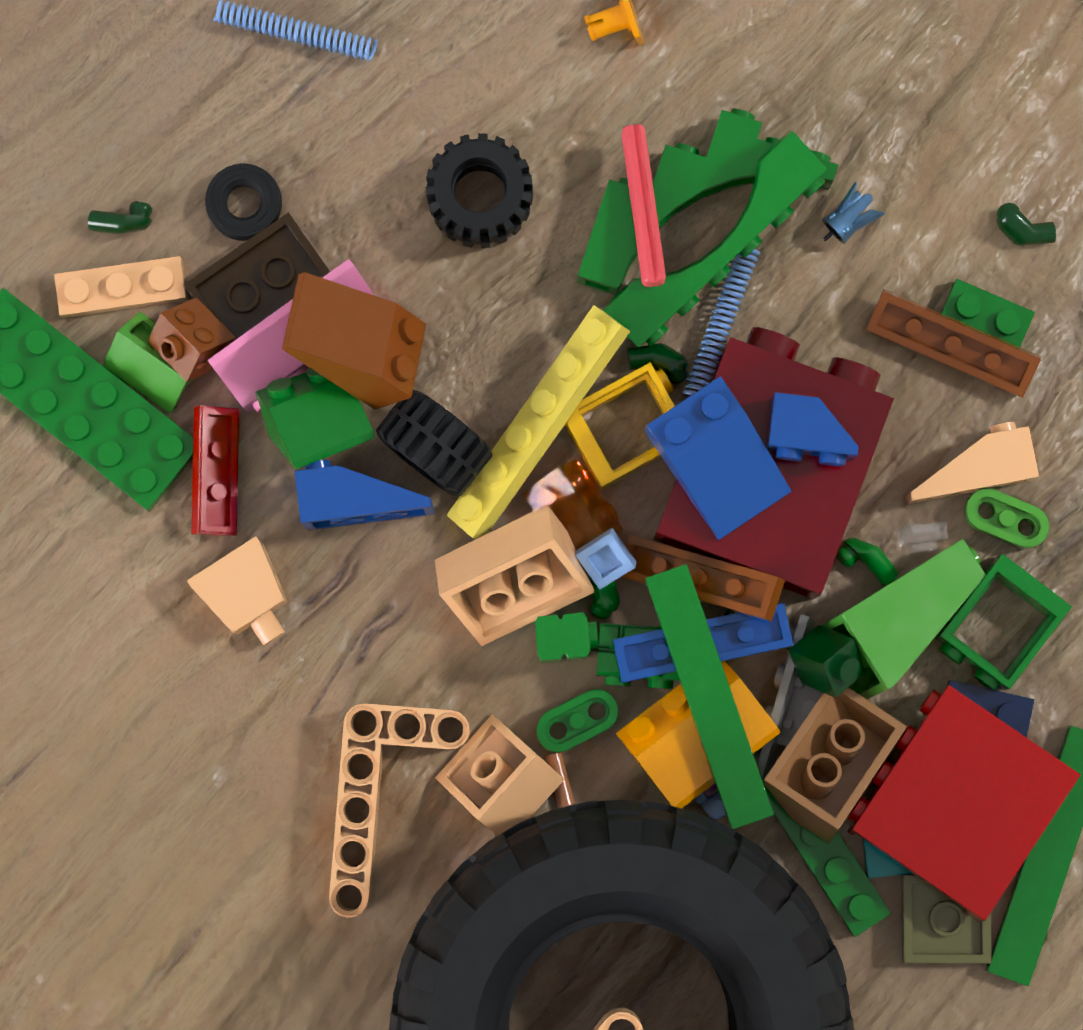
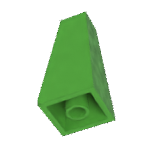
(907, 615)

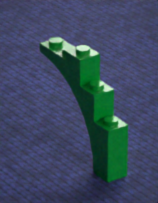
(678, 183)

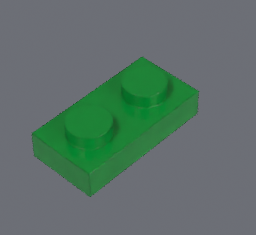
(988, 312)

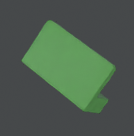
(141, 366)

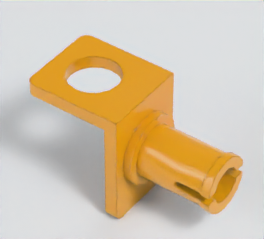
(614, 20)

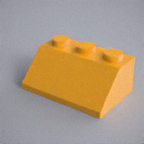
(669, 746)

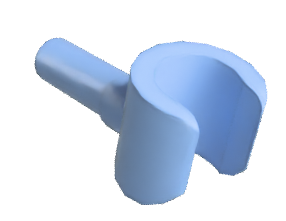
(711, 805)

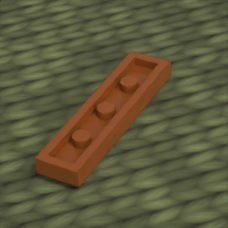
(953, 343)
(714, 580)

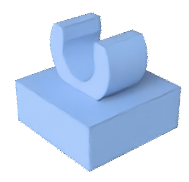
(605, 558)

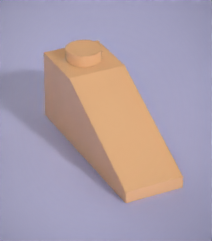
(992, 462)

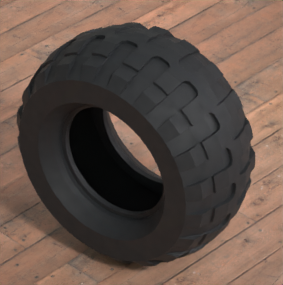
(616, 866)

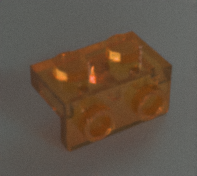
(575, 502)

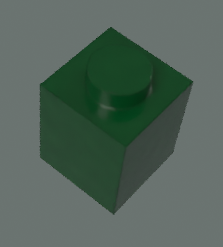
(827, 661)

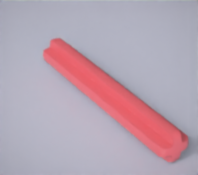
(643, 205)

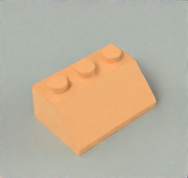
(512, 576)

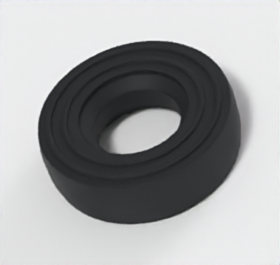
(239, 176)

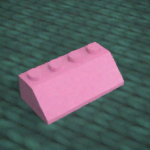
(258, 354)

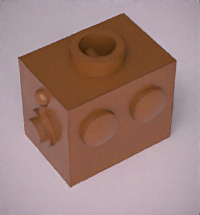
(189, 337)

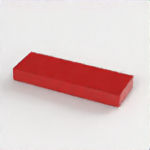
(215, 471)

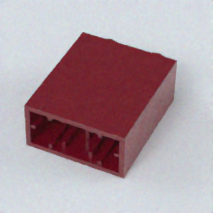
(805, 528)

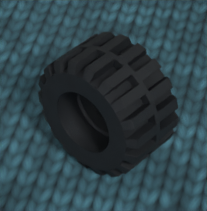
(473, 156)
(434, 443)

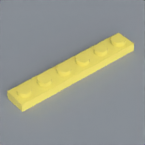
(538, 422)

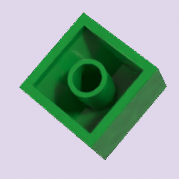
(312, 418)

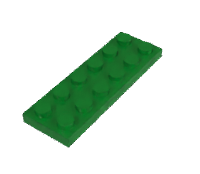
(88, 406)

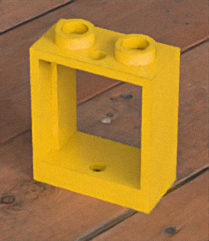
(659, 387)

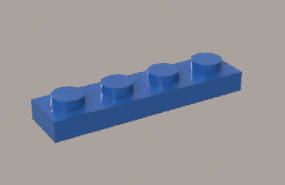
(733, 636)

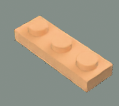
(120, 287)

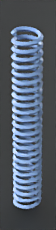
(362, 55)
(714, 322)

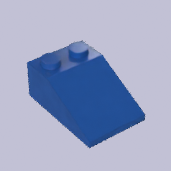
(718, 458)
(341, 497)

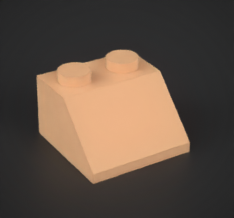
(499, 777)

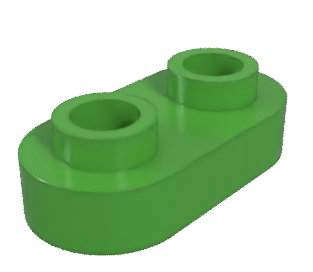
(1005, 518)

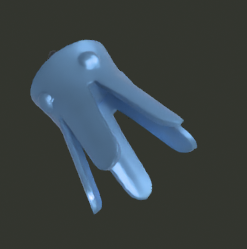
(845, 219)

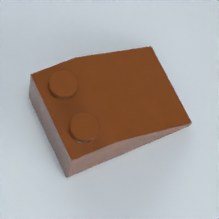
(355, 340)

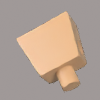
(243, 591)

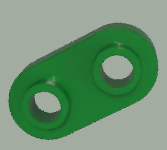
(577, 721)

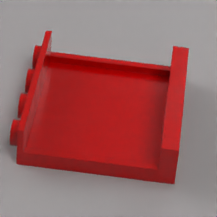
(962, 801)

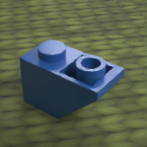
(807, 427)

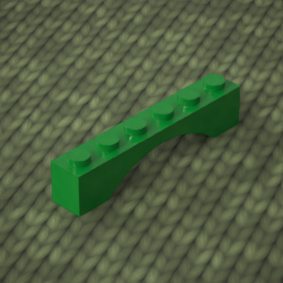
(780, 179)

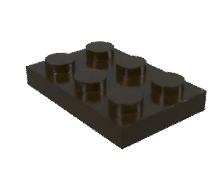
(257, 276)

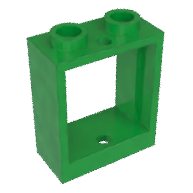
(1028, 589)

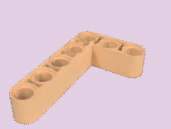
(369, 788)

